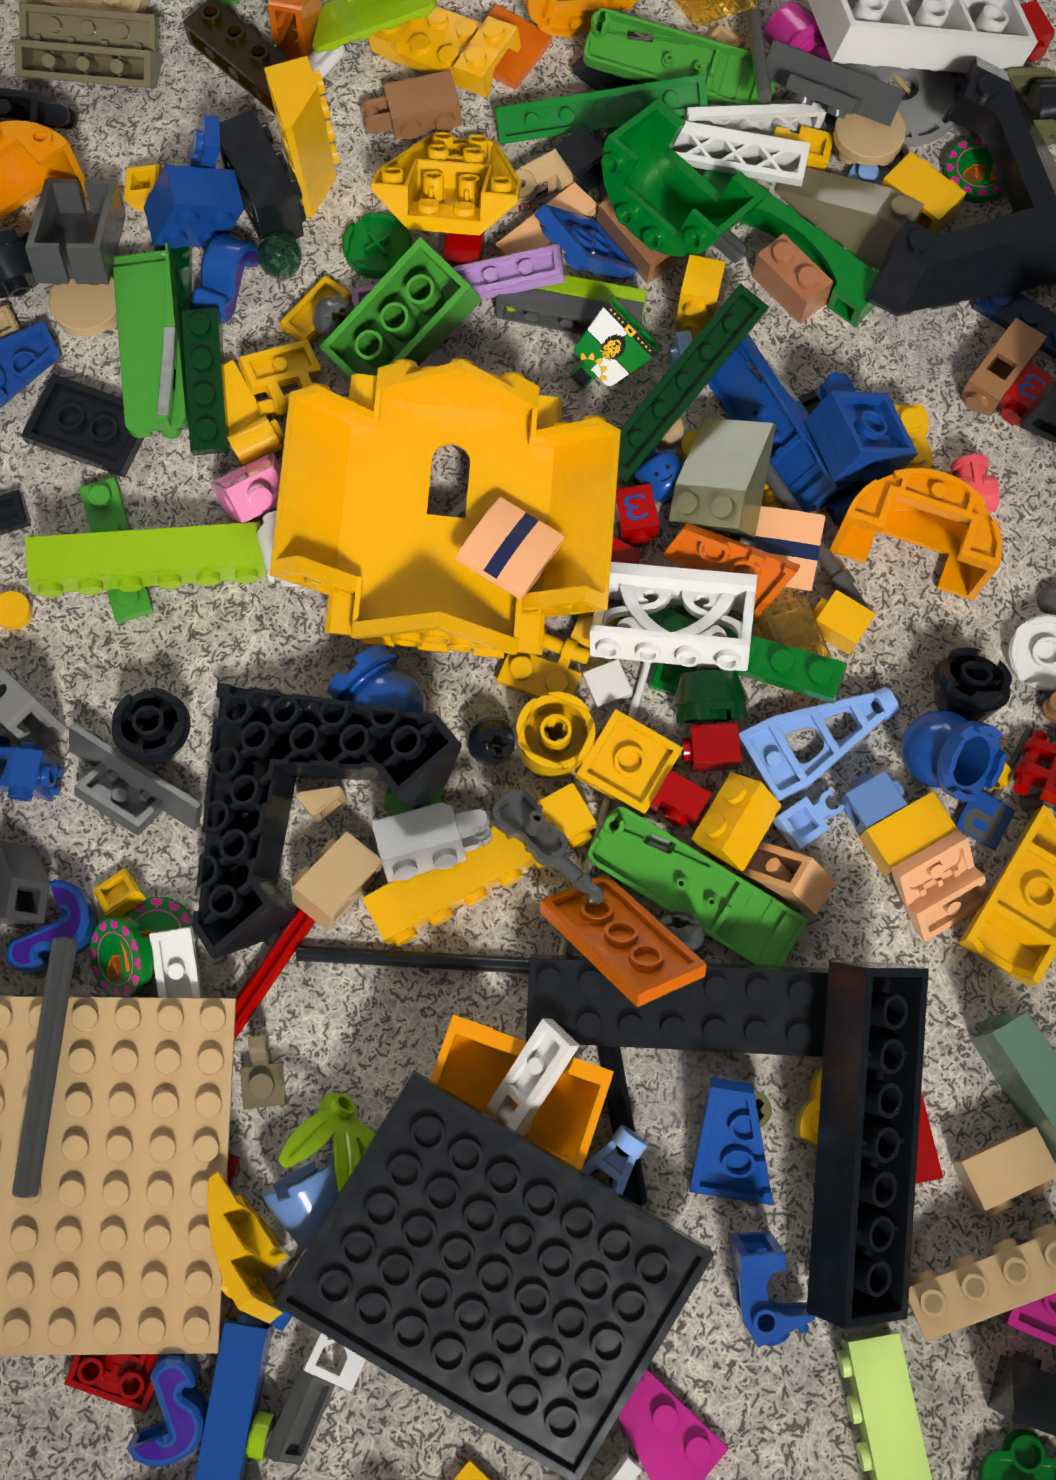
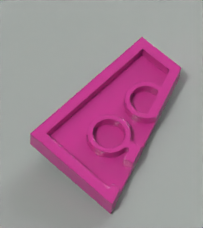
(668, 1434)

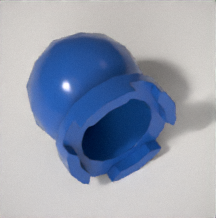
(379, 683)
(953, 754)

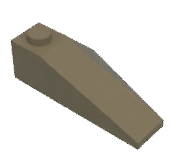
(852, 211)

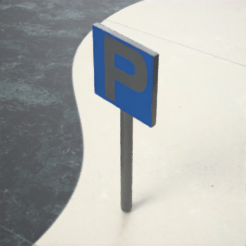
(988, 817)

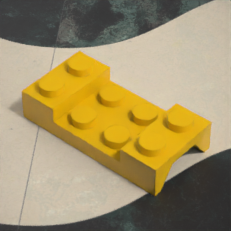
(450, 43)
(1019, 916)

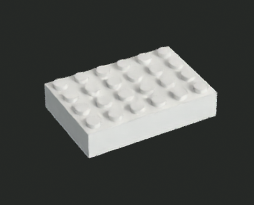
(925, 33)

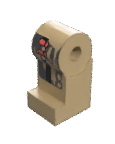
(541, 179)

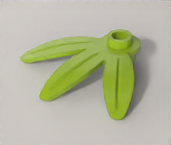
(337, 1118)

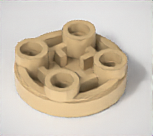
(868, 141)
(84, 307)

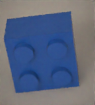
(192, 205)

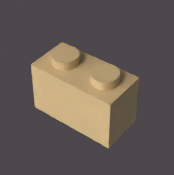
(335, 880)
(1006, 1170)

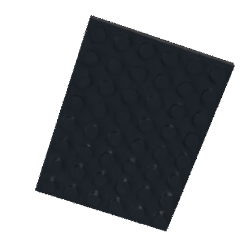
(494, 1277)

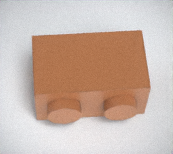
(792, 278)

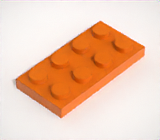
(623, 941)

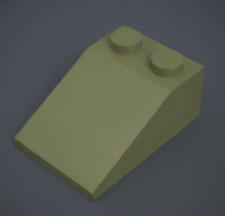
(724, 477)

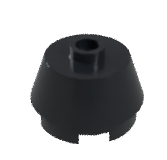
(15, 268)
(971, 684)
(150, 726)

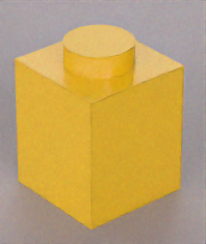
(842, 620)

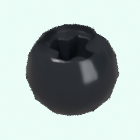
(486, 730)

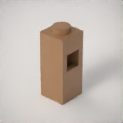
(649, 262)
(1002, 367)

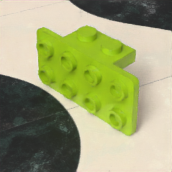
(357, 19)

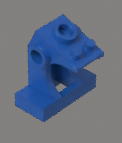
(28, 772)
(754, 1261)

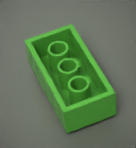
(403, 314)

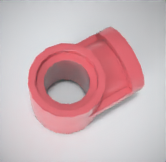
(973, 471)

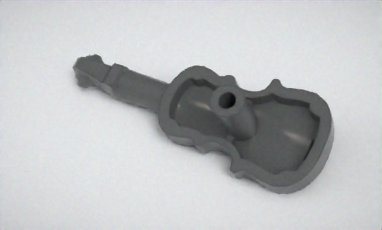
(522, 819)

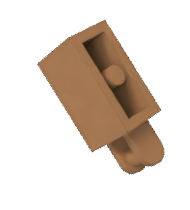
(414, 106)

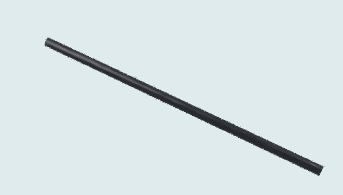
(412, 959)

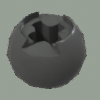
(323, 313)
(686, 928)

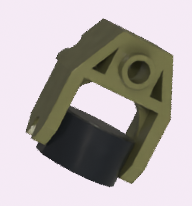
(1040, 91)

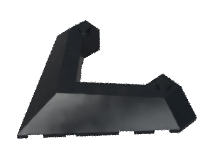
(996, 255)
(257, 754)

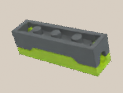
(568, 304)

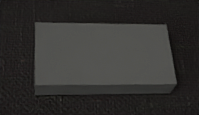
(299, 1419)

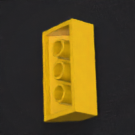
(303, 128)

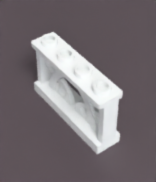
(696, 645)

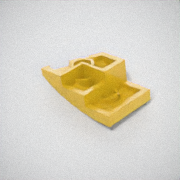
(243, 1249)

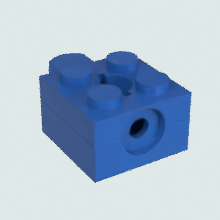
(858, 432)

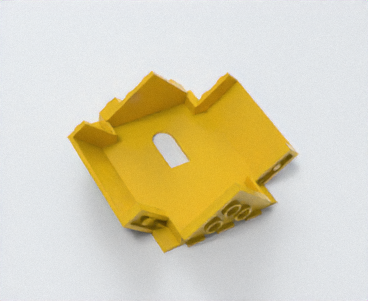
(359, 503)

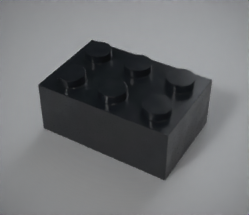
(265, 189)

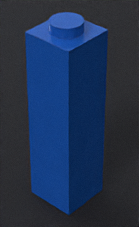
(234, 1398)

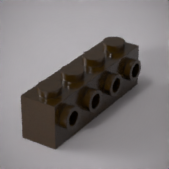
(234, 47)

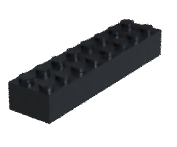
(725, 1011)
(867, 1143)

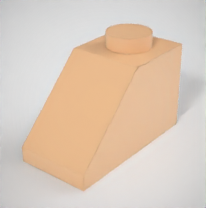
(789, 877)

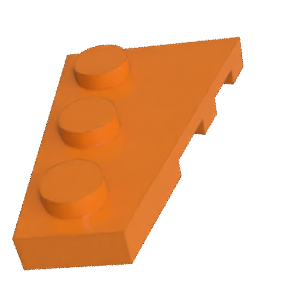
(710, 551)

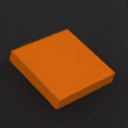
(516, 65)

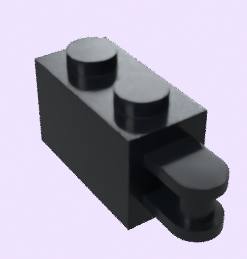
(35, 108)

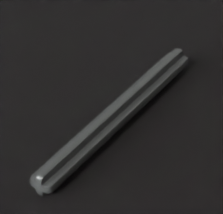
(44, 1068)

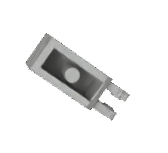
(428, 839)

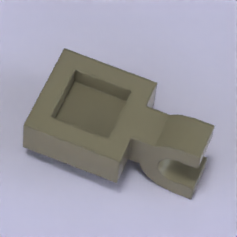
(262, 1082)

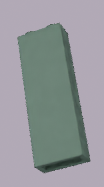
(1023, 1068)

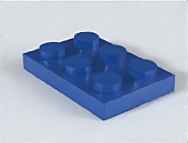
(585, 243)

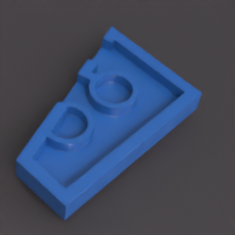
(205, 144)
(25, 358)
(730, 1146)

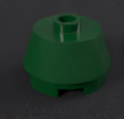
(709, 696)

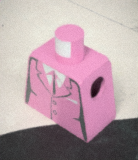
(249, 489)

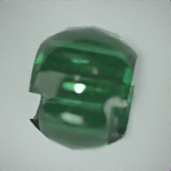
(269, 255)

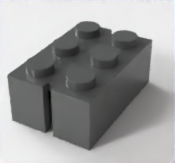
(70, 242)

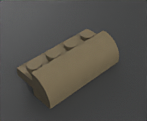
(88, 46)

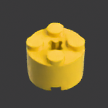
(543, 718)

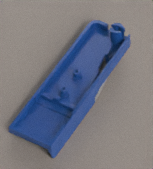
(772, 401)

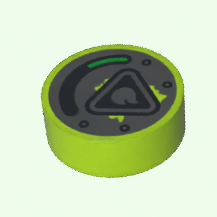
(260, 1435)

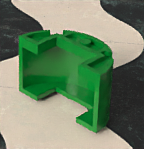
(663, 195)

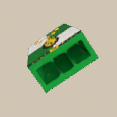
(612, 346)

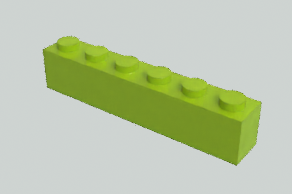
(143, 559)

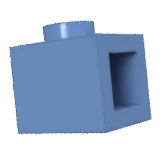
(872, 800)

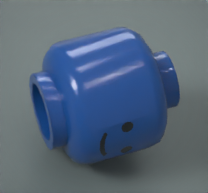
(661, 471)

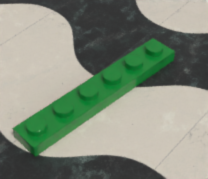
(596, 108)
(776, 662)

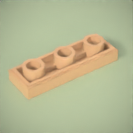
(529, 233)

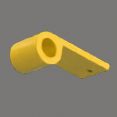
(249, 432)

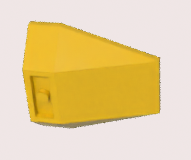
(449, 184)

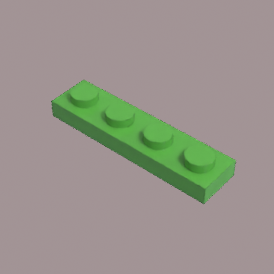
(104, 514)

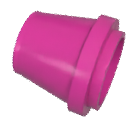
(797, 28)

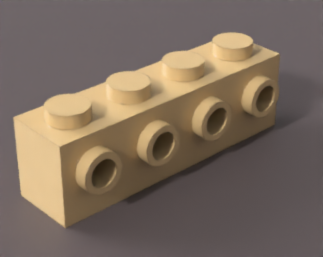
(985, 1286)

